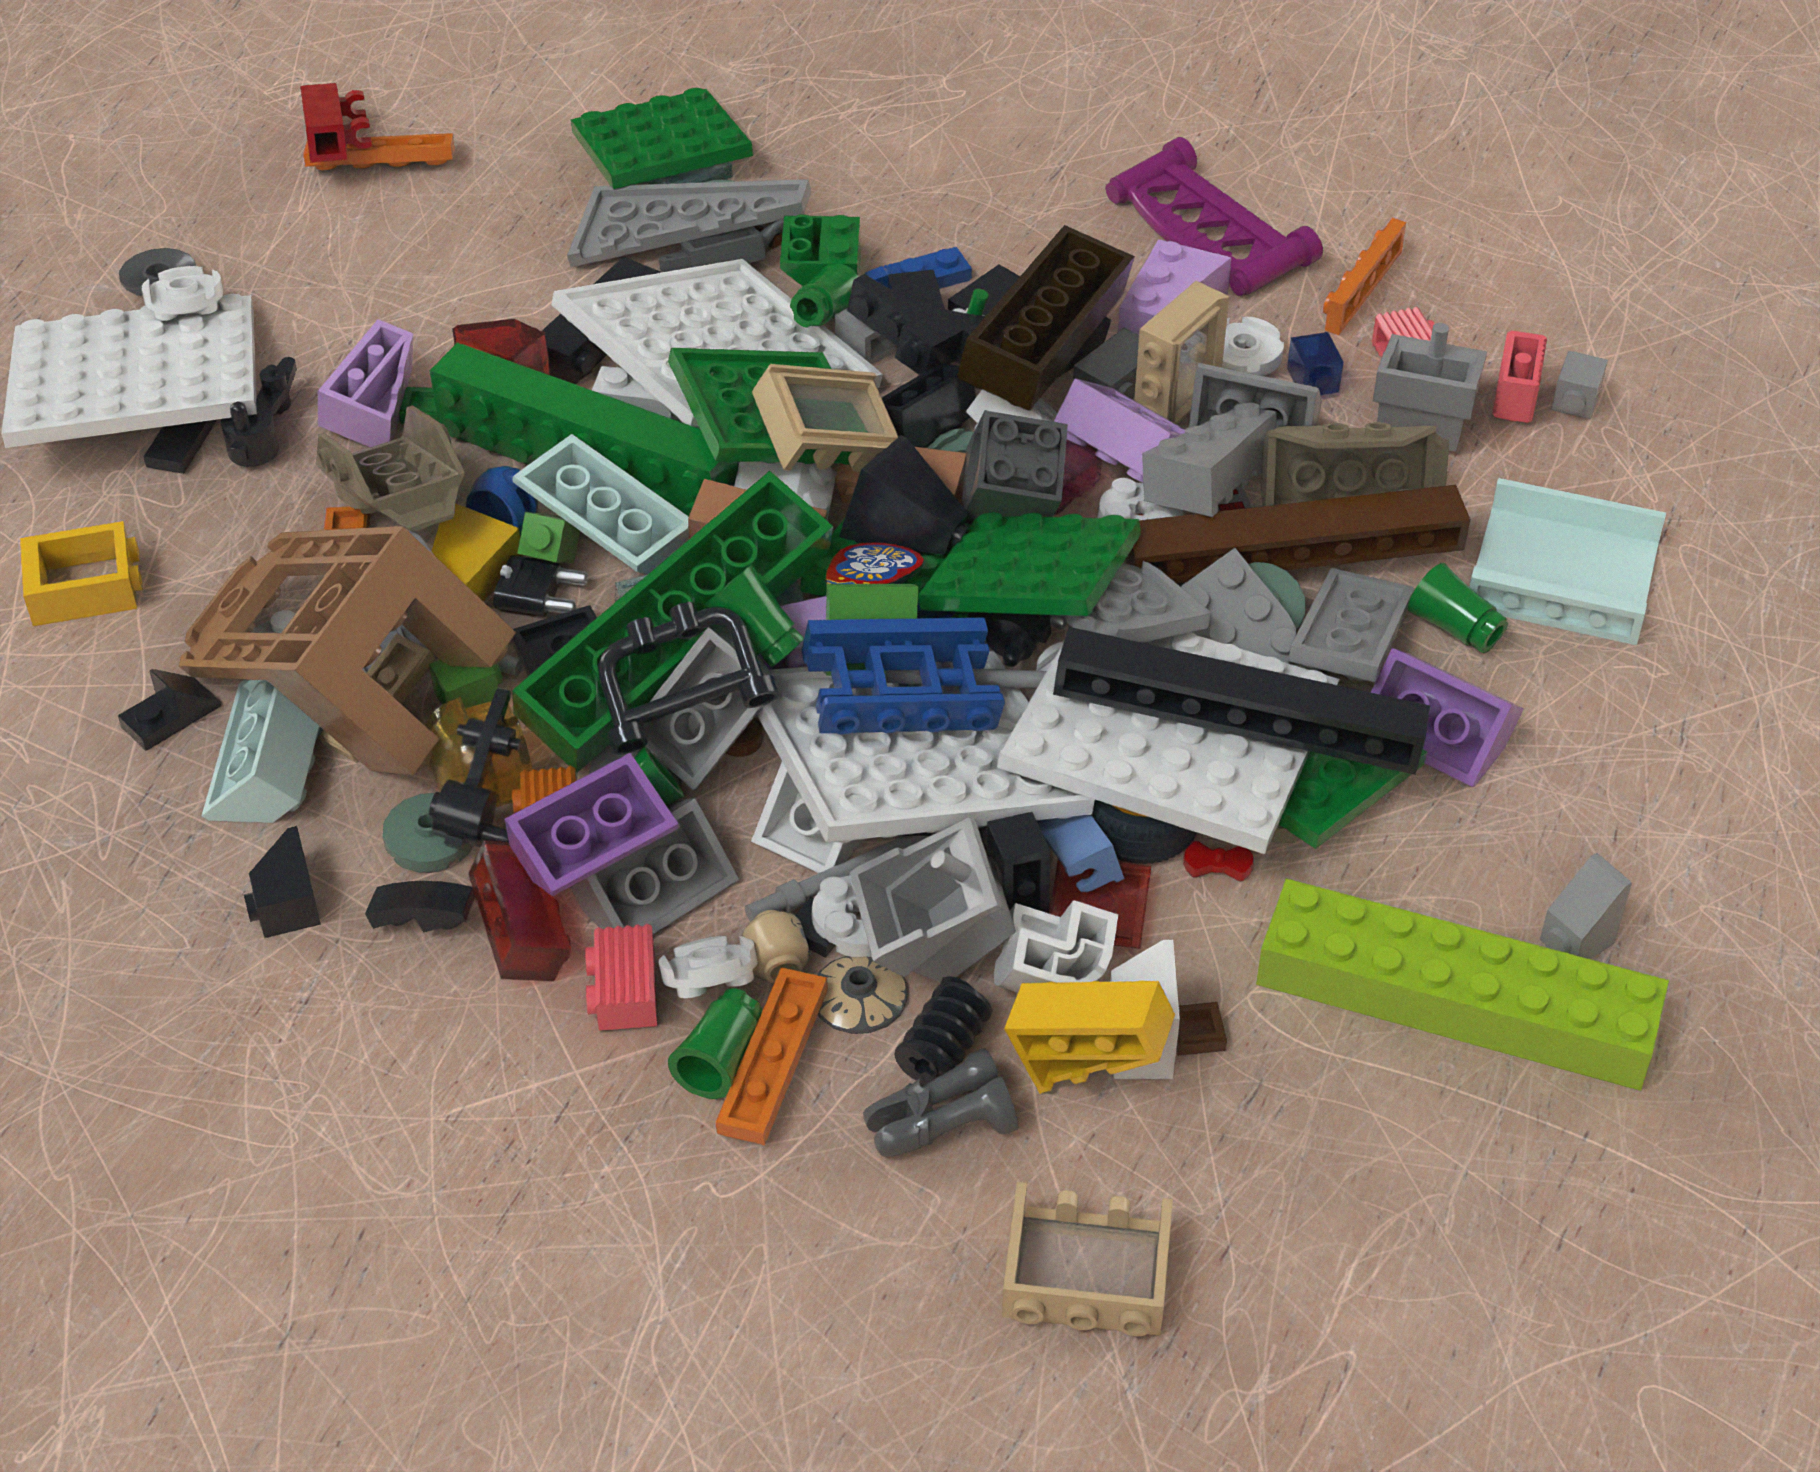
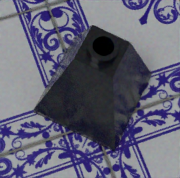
(904, 504)

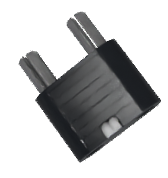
(531, 584)

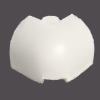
(1055, 947)

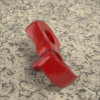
(1202, 860)

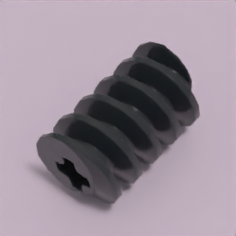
(943, 1030)

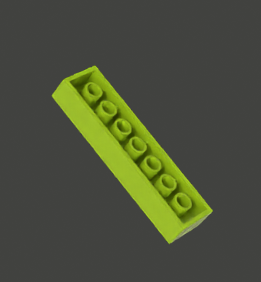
(1463, 983)

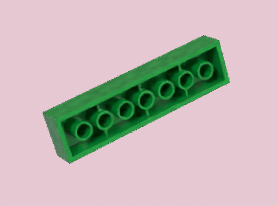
(530, 412)
(760, 528)

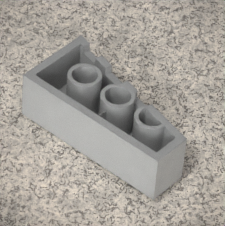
(1207, 460)

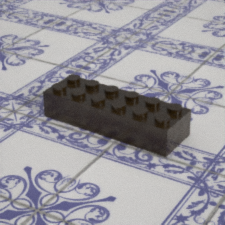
(1045, 318)

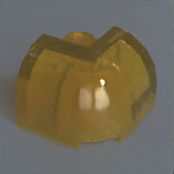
(453, 759)

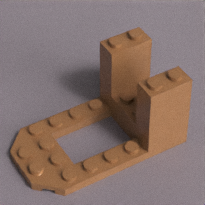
(368, 589)

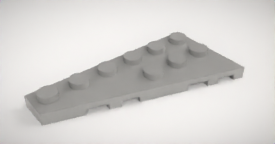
(666, 214)

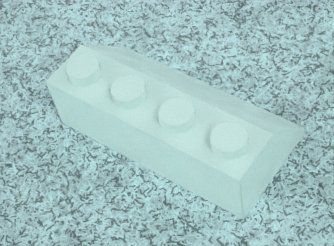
(605, 504)
(261, 757)

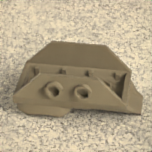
(1347, 461)
(404, 478)

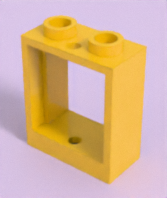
(83, 596)

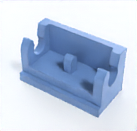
(1081, 846)

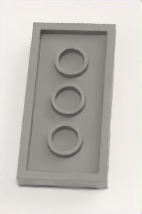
(1351, 625)

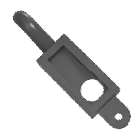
(728, 246)

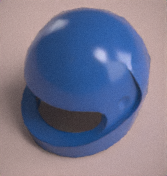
(500, 498)

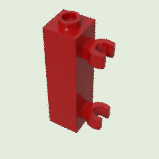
(324, 122)

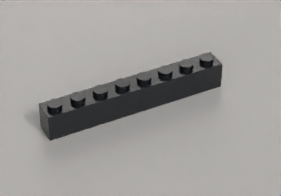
(1242, 700)

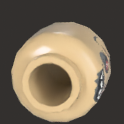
(777, 943)

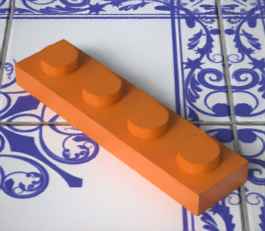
(395, 150)
(1364, 277)
(772, 1056)

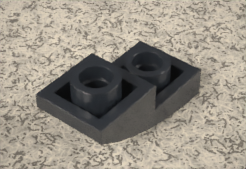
(430, 902)

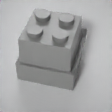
(1428, 383)
(933, 904)

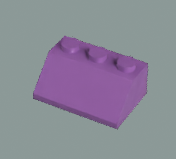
(1464, 722)
(588, 825)

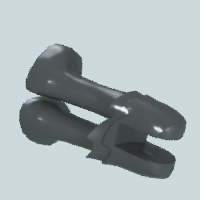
(907, 1117)

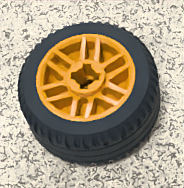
(1140, 837)

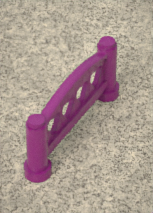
(1173, 170)

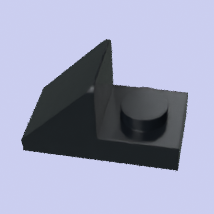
(174, 706)

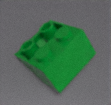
(818, 241)

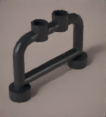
(644, 638)

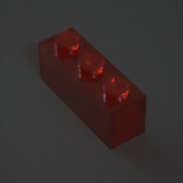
(518, 916)

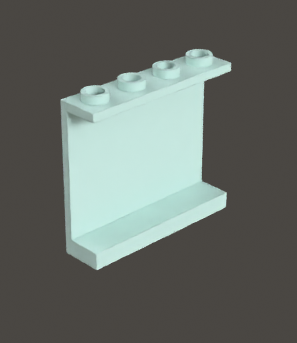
(1568, 560)

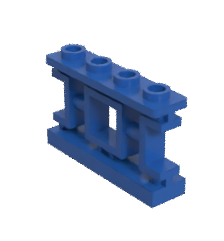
(902, 646)

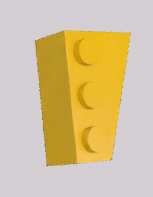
(1087, 1028)

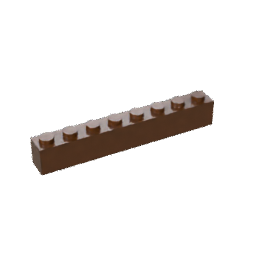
(1308, 532)

